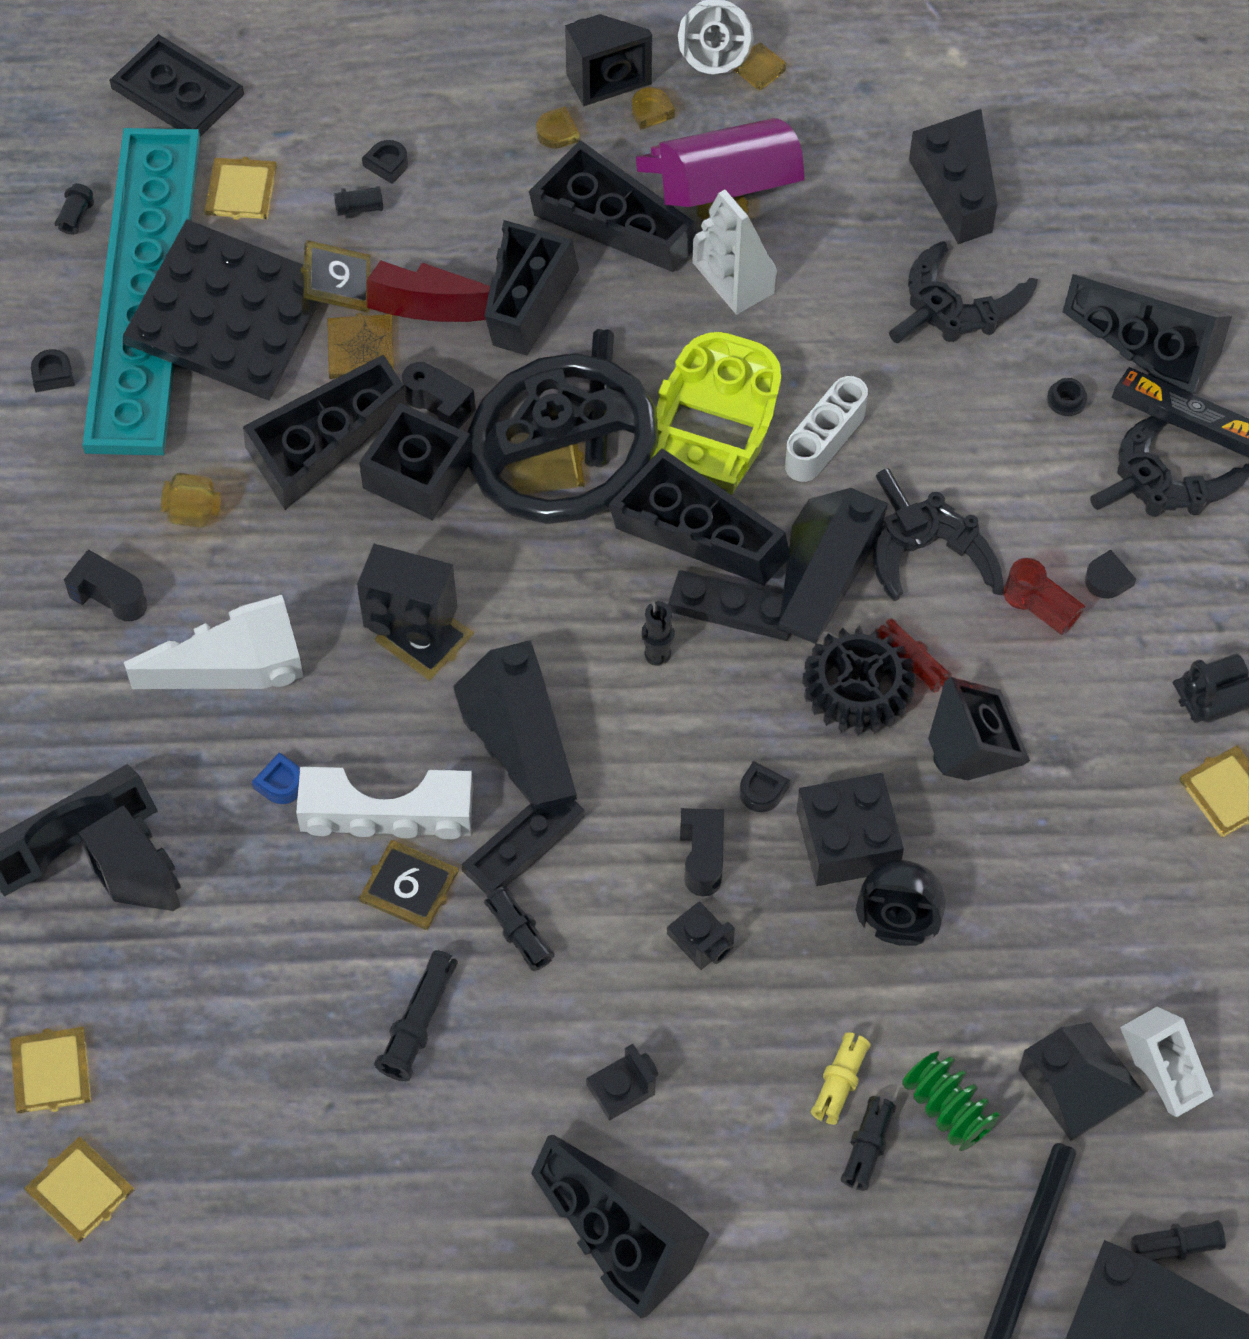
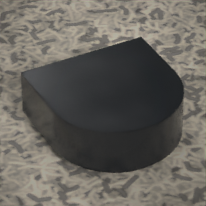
(386, 160)
(51, 370)
(1108, 576)
(762, 788)

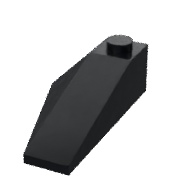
(1157, 333)
(826, 554)
(512, 714)
(629, 1231)
(1143, 1300)

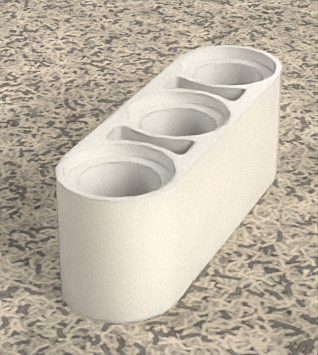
(828, 413)

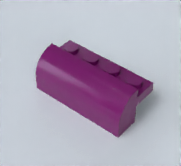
(727, 159)

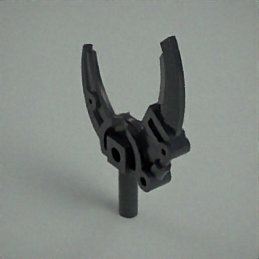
(944, 307)
(1152, 480)
(917, 527)

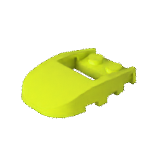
(724, 379)

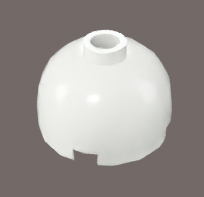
(699, 33)

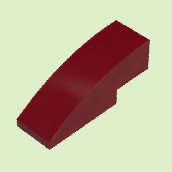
(426, 294)

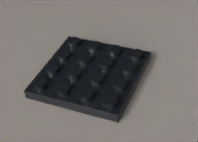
(223, 310)

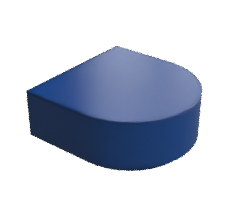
(278, 780)

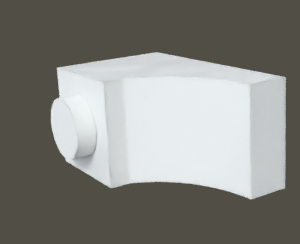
(1168, 1058)

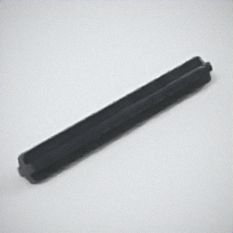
(1031, 1242)

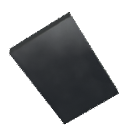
(176, 86)

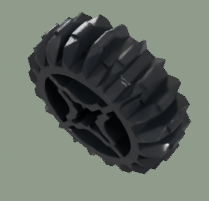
(858, 701)

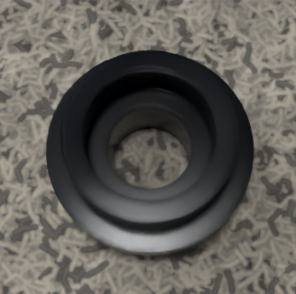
(1070, 389)

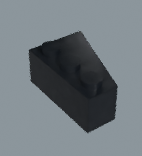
(957, 173)
(527, 285)

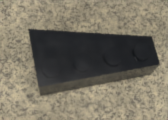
(613, 208)
(321, 428)
(698, 519)

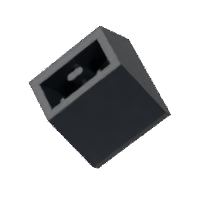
(129, 863)

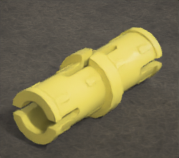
(840, 1078)

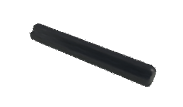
(597, 447)

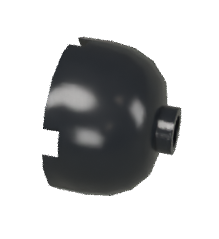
(901, 903)

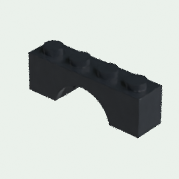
(44, 836)

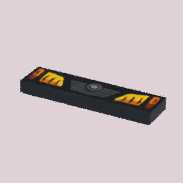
(1184, 410)

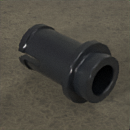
(77, 201)
(358, 201)

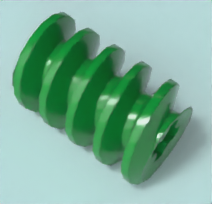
(949, 1101)

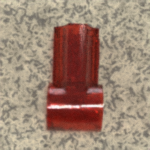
(1043, 597)

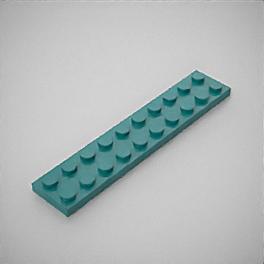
(151, 203)

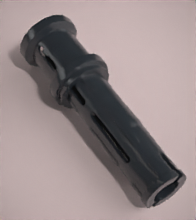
(410, 1032)

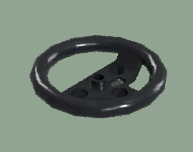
(558, 423)

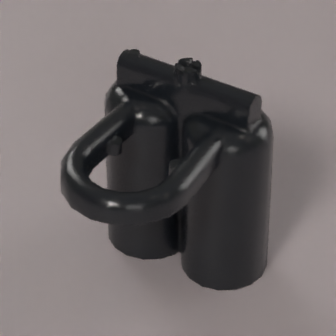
(1214, 688)

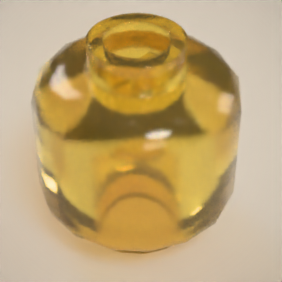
(190, 500)

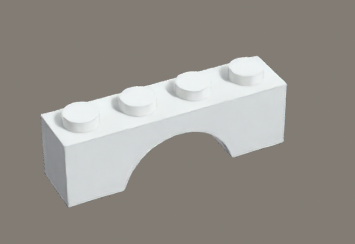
(435, 807)

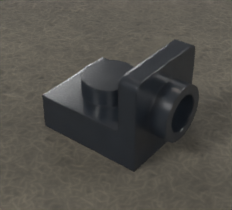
(702, 936)
(624, 1083)

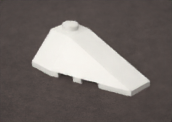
(733, 256)
(243, 653)

